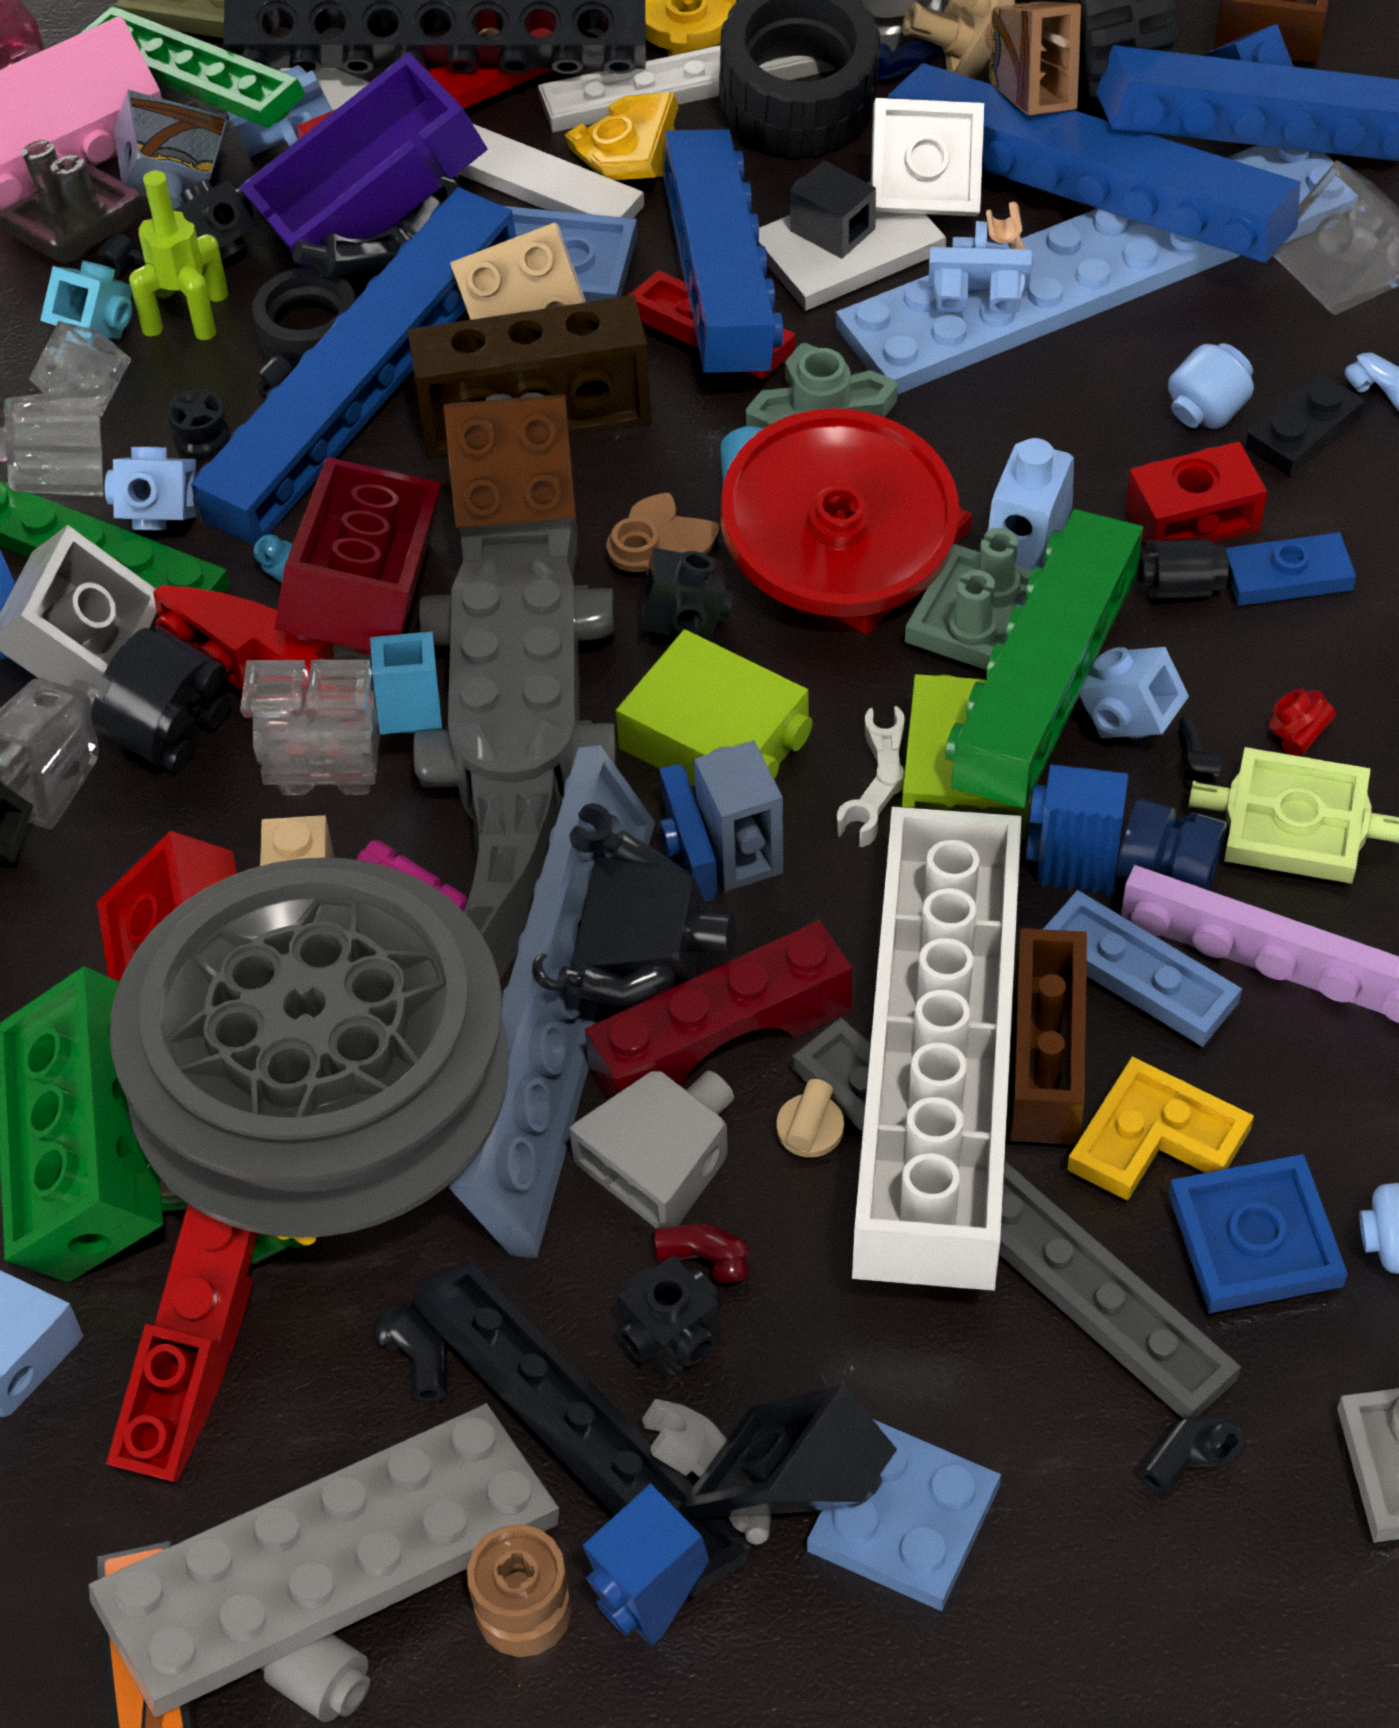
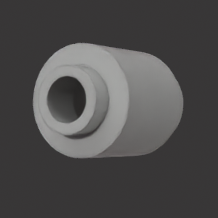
(322, 1677)

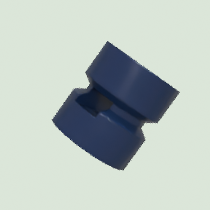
(1171, 846)

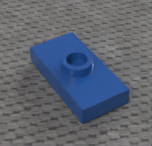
(1289, 569)
(684, 830)

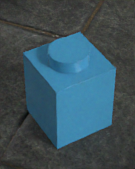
(405, 683)

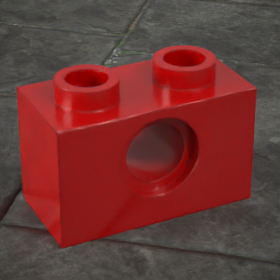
(1197, 496)

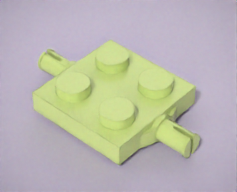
(1297, 814)

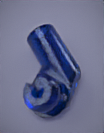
(905, 58)

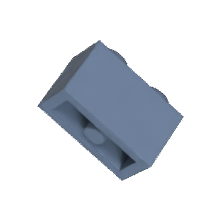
(740, 814)

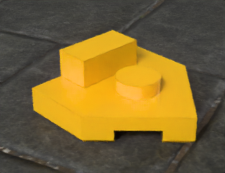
(629, 139)

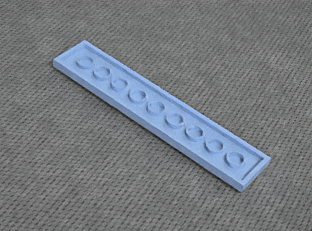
(1074, 275)

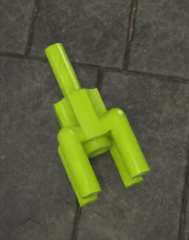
(175, 263)

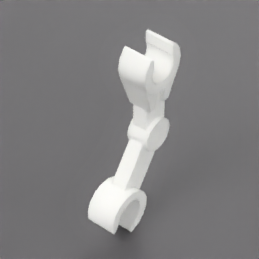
(888, 781)

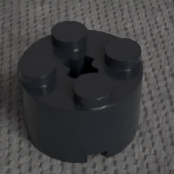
(161, 697)

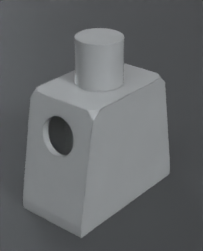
(656, 1144)

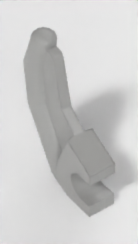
(690, 1444)

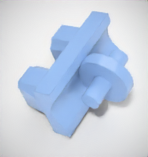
(260, 138)
(979, 264)

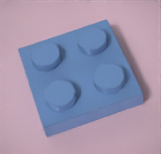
(916, 1523)

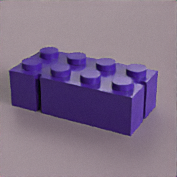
(367, 160)

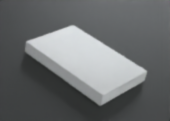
(818, 276)

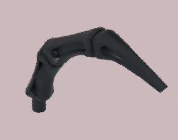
(343, 256)

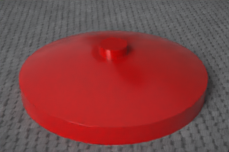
(839, 512)

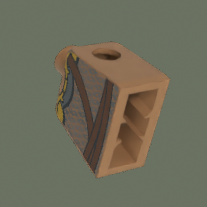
(1036, 55)

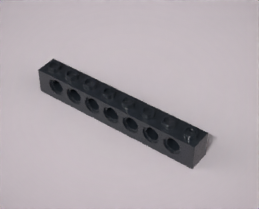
(460, 49)

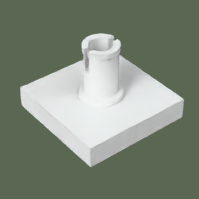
(927, 156)

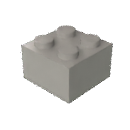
(73, 611)

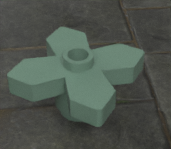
(822, 381)

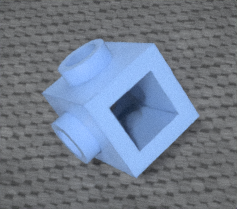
(169, 482)
(1133, 692)

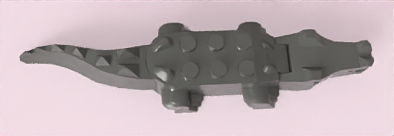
(512, 705)

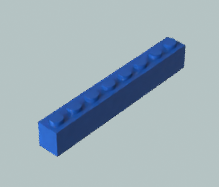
(1124, 169)
(345, 374)

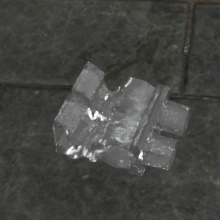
(313, 732)

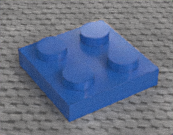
(1257, 1233)

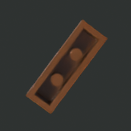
(1049, 1037)

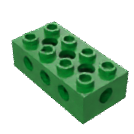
(67, 1141)

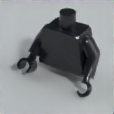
(637, 923)

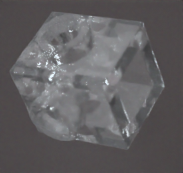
(80, 360)

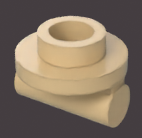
(811, 1121)

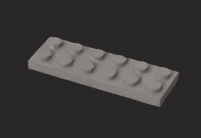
(316, 1558)

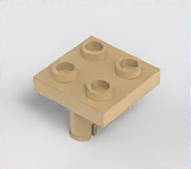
(958, 30)
(519, 275)

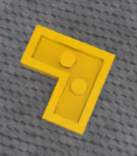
(1151, 1114)

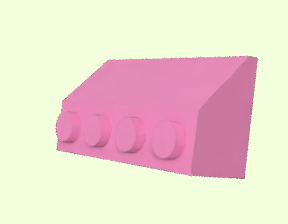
(68, 99)

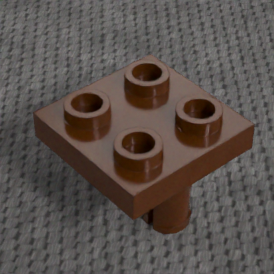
(509, 460)

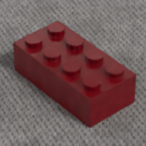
(357, 555)

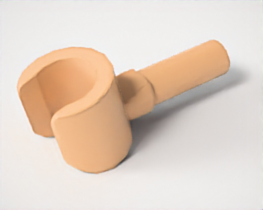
(1006, 230)

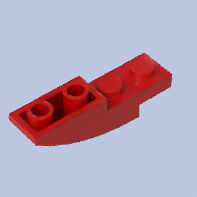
(232, 629)
(185, 1349)

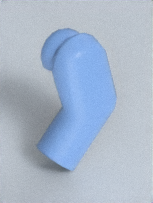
(1372, 369)

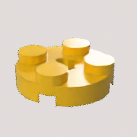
(688, 30)

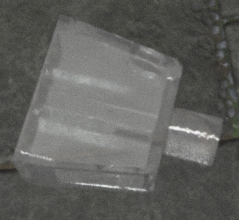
(53, 443)
(48, 745)

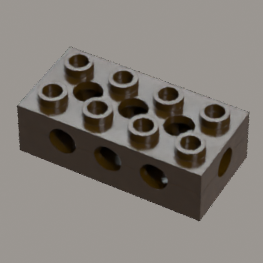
(579, 350)

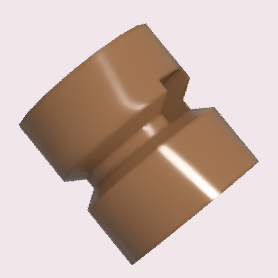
(519, 1590)

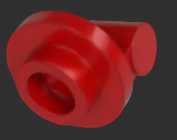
(1300, 719)

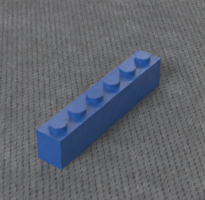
(1251, 103)
(720, 252)

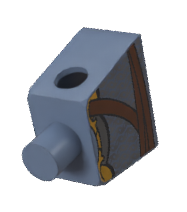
(166, 138)

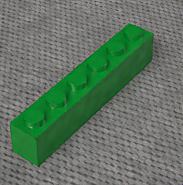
(1045, 658)

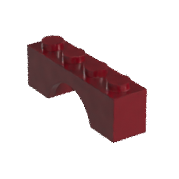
(781, 986)

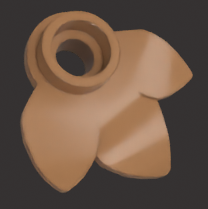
(655, 524)

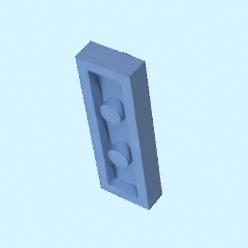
(1149, 970)

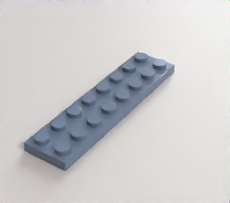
(521, 1161)

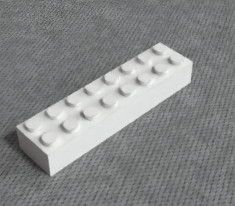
(939, 1052)

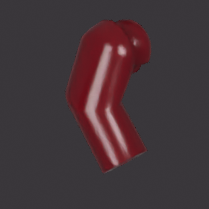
(706, 1242)

